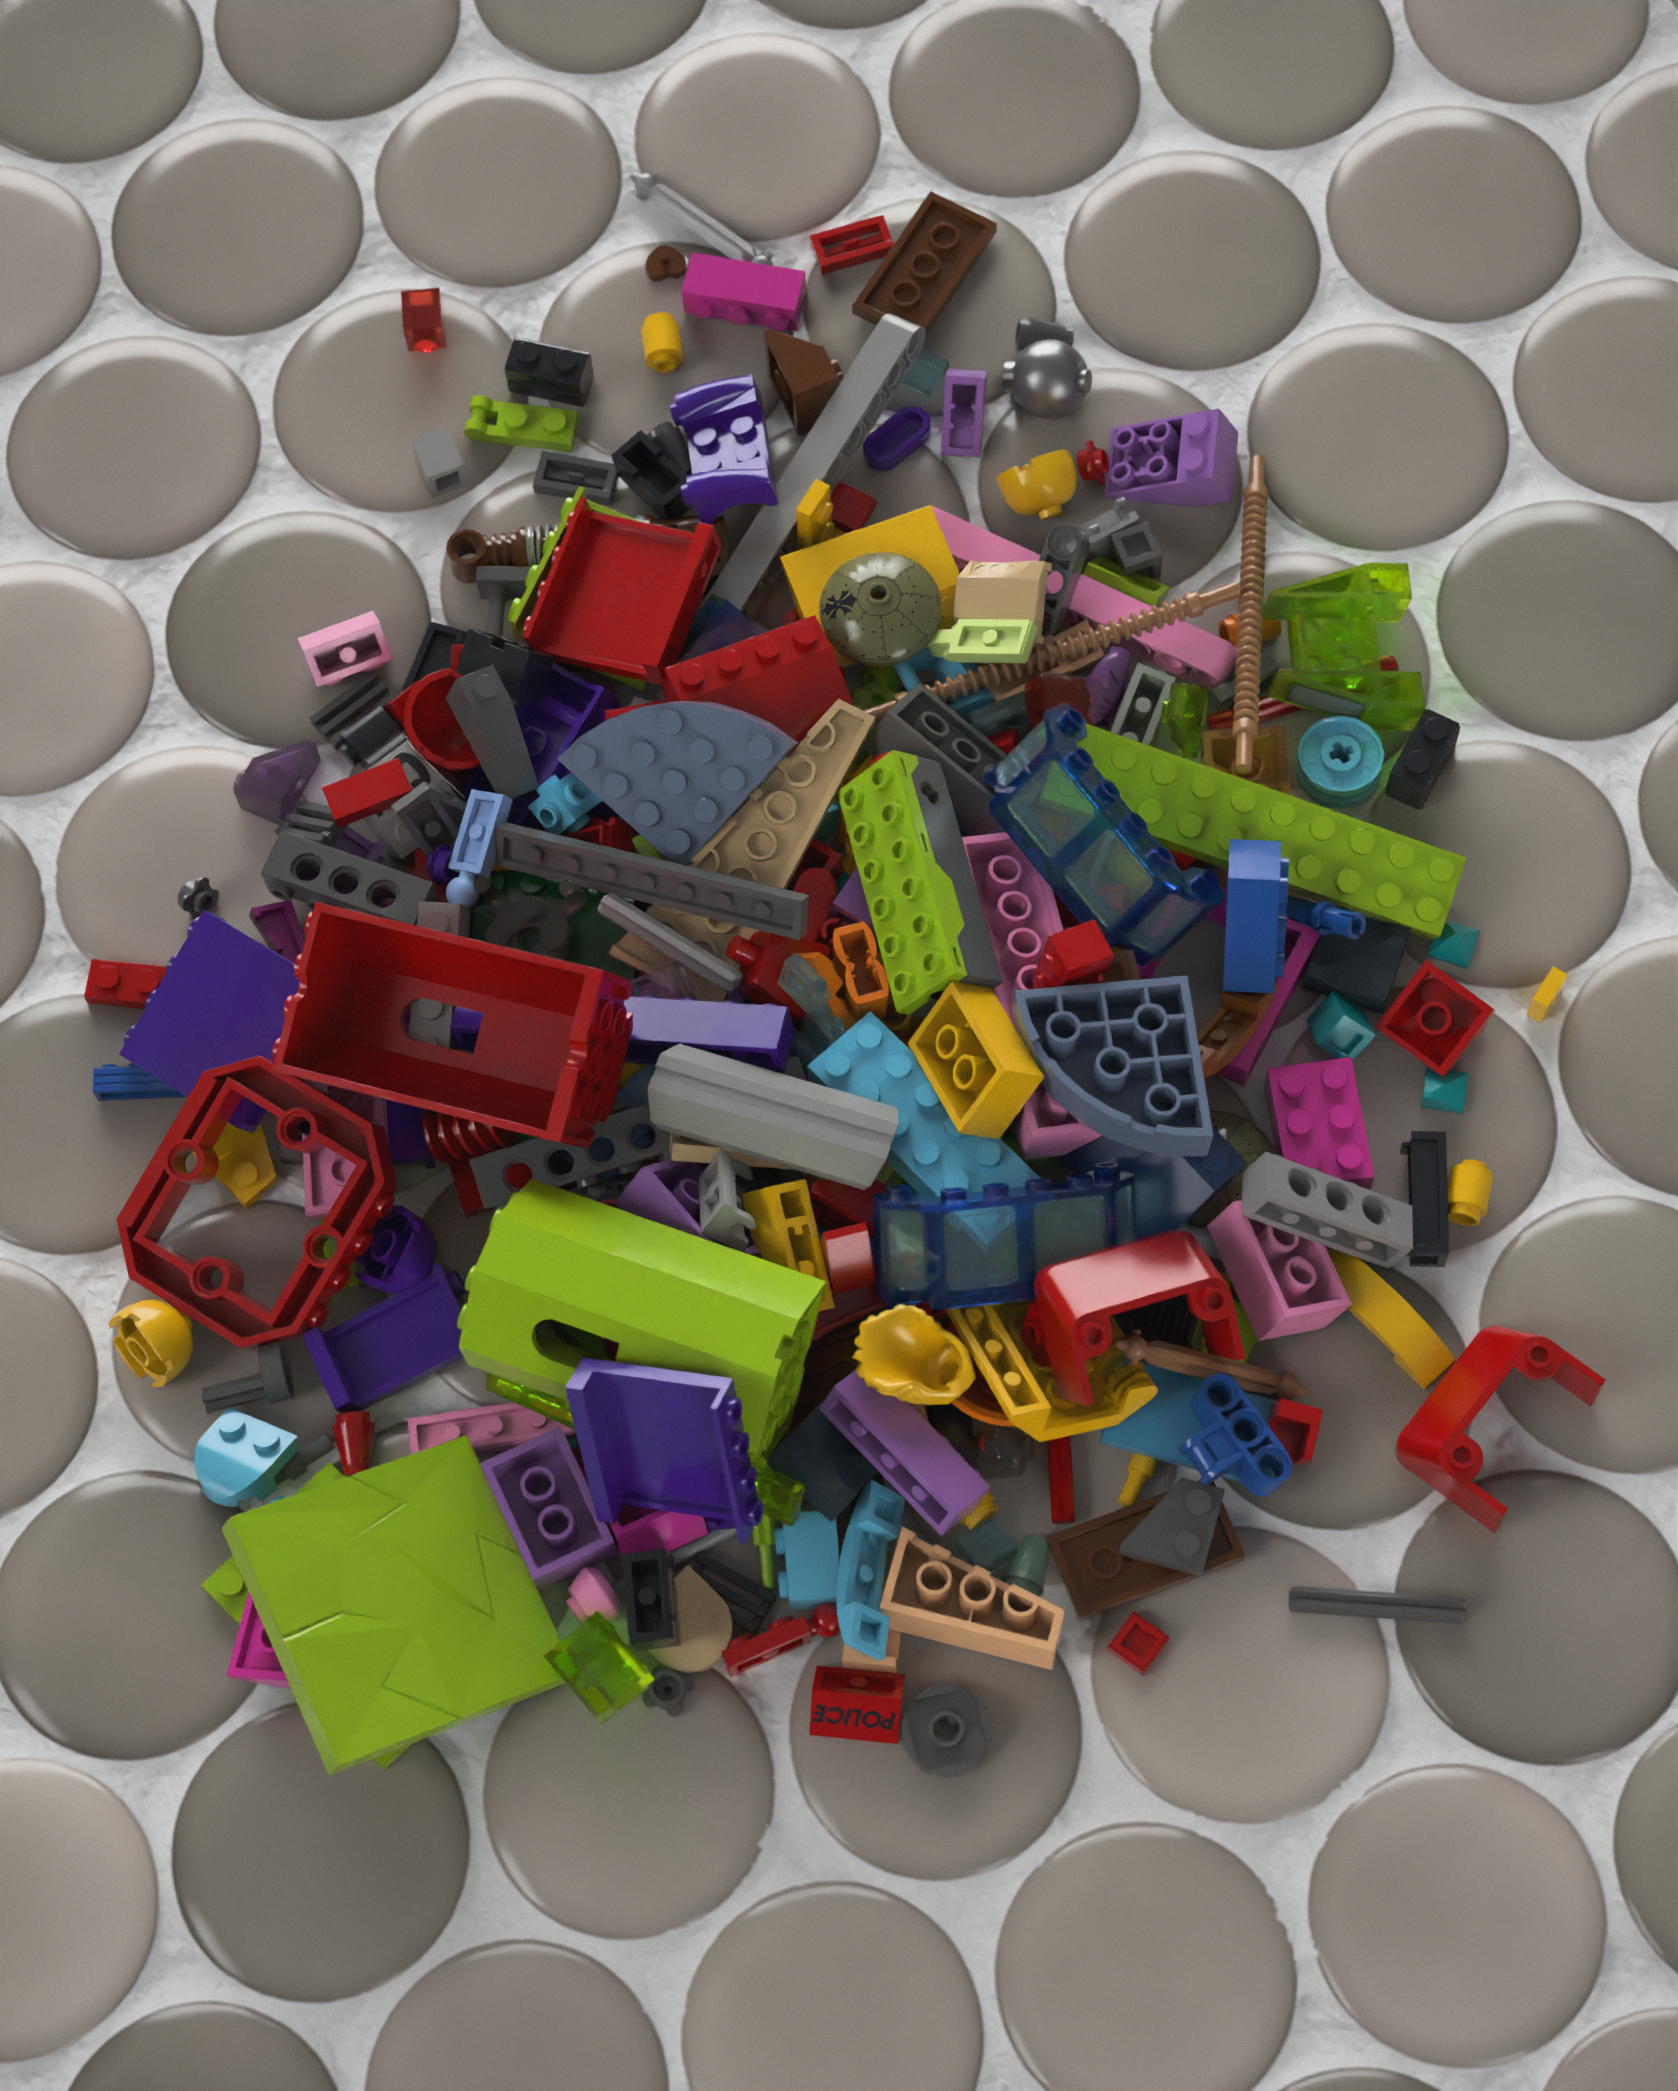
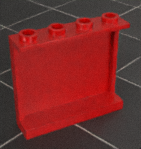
(621, 594)

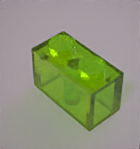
(599, 1667)

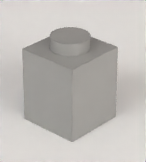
(439, 461)

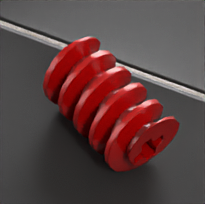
(458, 1137)

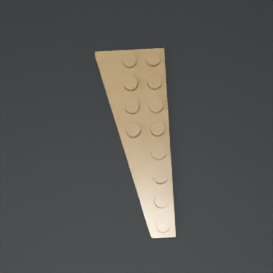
(763, 838)

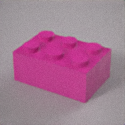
(1320, 1118)

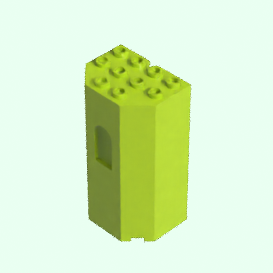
(650, 1289)

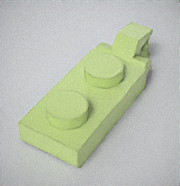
(985, 641)

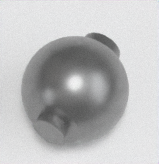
(1047, 379)

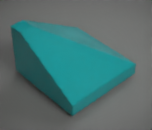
(1444, 1093)

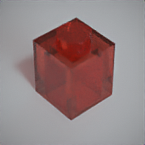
(423, 319)

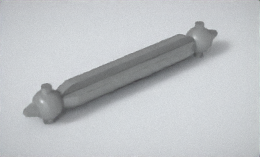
(696, 219)

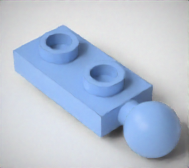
(476, 844)

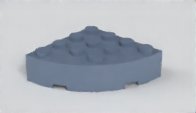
(678, 769)
(1122, 1060)

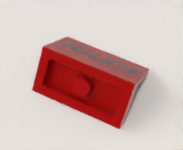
(856, 1704)

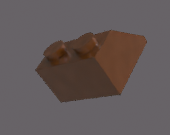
(801, 377)

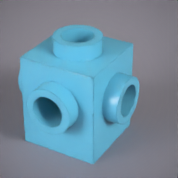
(564, 804)

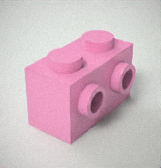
(345, 649)

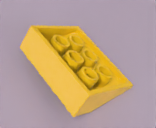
(909, 535)

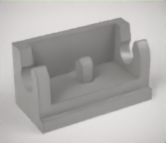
(1100, 530)
(722, 1201)

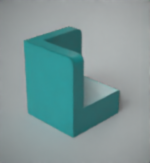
(1340, 1027)

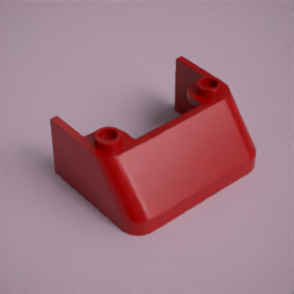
(1087, 1289)
(1434, 1438)

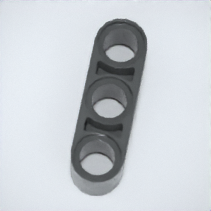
(1070, 568)

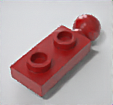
(783, 1636)

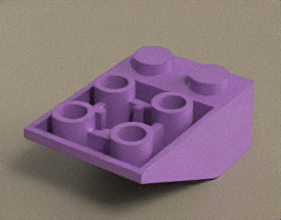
(1174, 460)

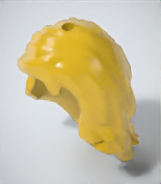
(912, 1357)

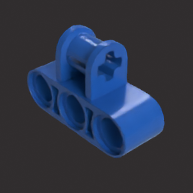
(1219, 1450)

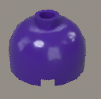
(399, 1252)

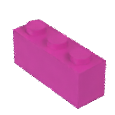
(744, 292)

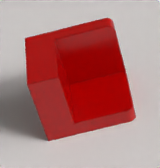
(1295, 1428)

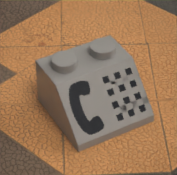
(386, 823)

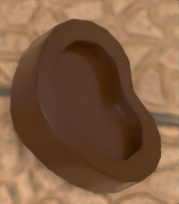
(665, 263)

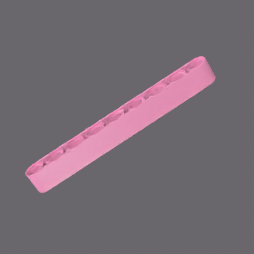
(1175, 648)

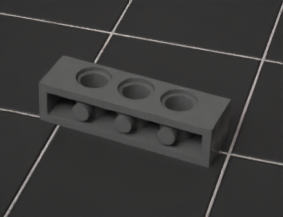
(297, 856)

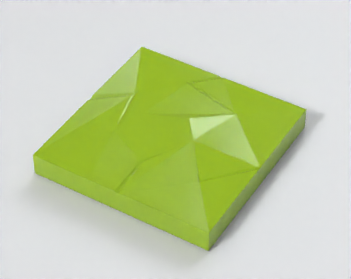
(395, 1602)

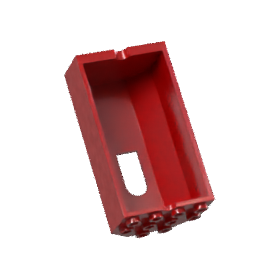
(545, 1041)

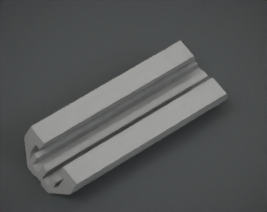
(771, 1116)

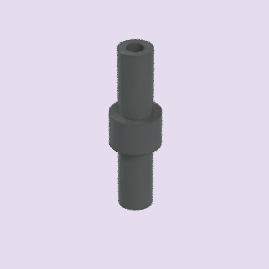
(298, 1463)

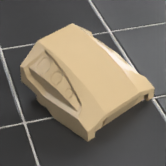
(1003, 592)

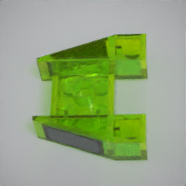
(1337, 646)

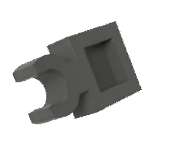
(1225, 693)

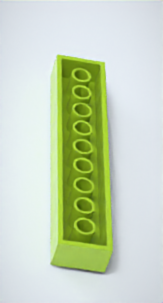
(1328, 852)

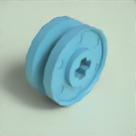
(1339, 762)

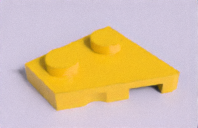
(244, 1164)

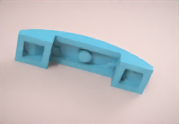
(862, 1569)

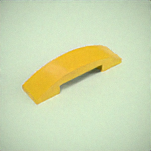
(1392, 1320)

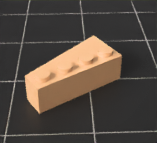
(967, 1607)

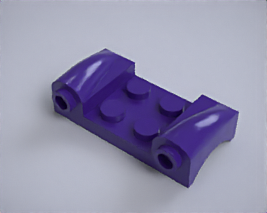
(725, 446)
(565, 713)

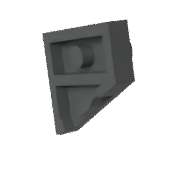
(431, 816)
(1178, 1528)

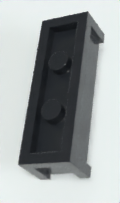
(1428, 1197)

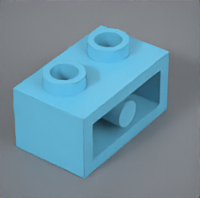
(811, 1561)

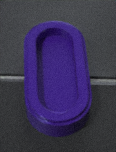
(896, 438)

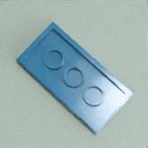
(1169, 1421)

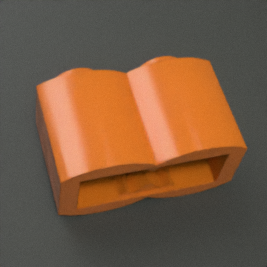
(860, 970)

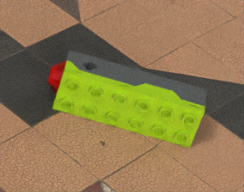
(917, 880)

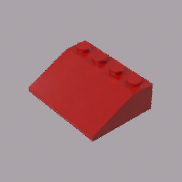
(777, 676)

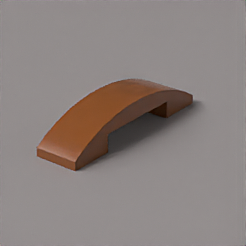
(1231, 1027)

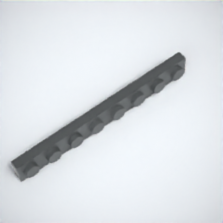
(652, 880)

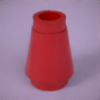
(354, 1440)

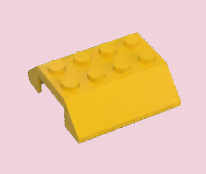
(1029, 1390)

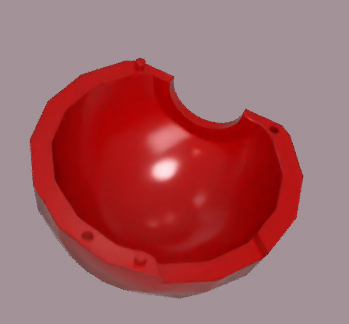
(433, 726)

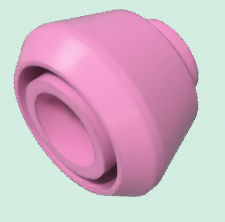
(591, 1594)

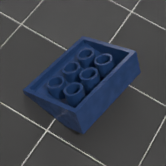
(1166, 1187)

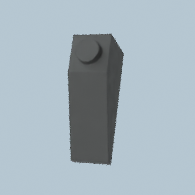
(493, 731)

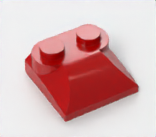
(1435, 1018)

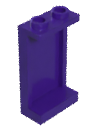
(390, 1343)

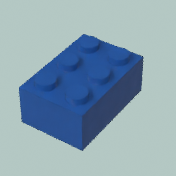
(1255, 916)

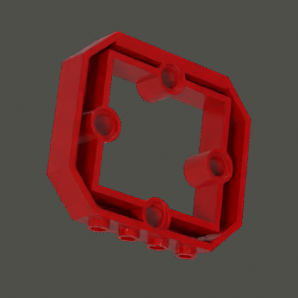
(166, 1182)

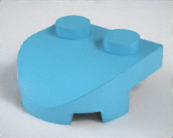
(241, 1458)

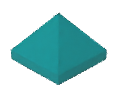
(1454, 944)

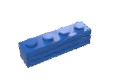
(129, 1084)

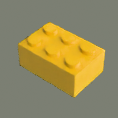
(975, 1060)

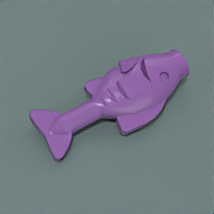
(1107, 685)

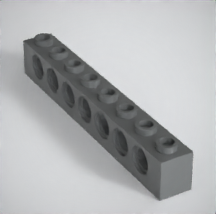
(492, 1168)

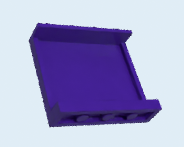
(213, 1009)
(663, 1442)

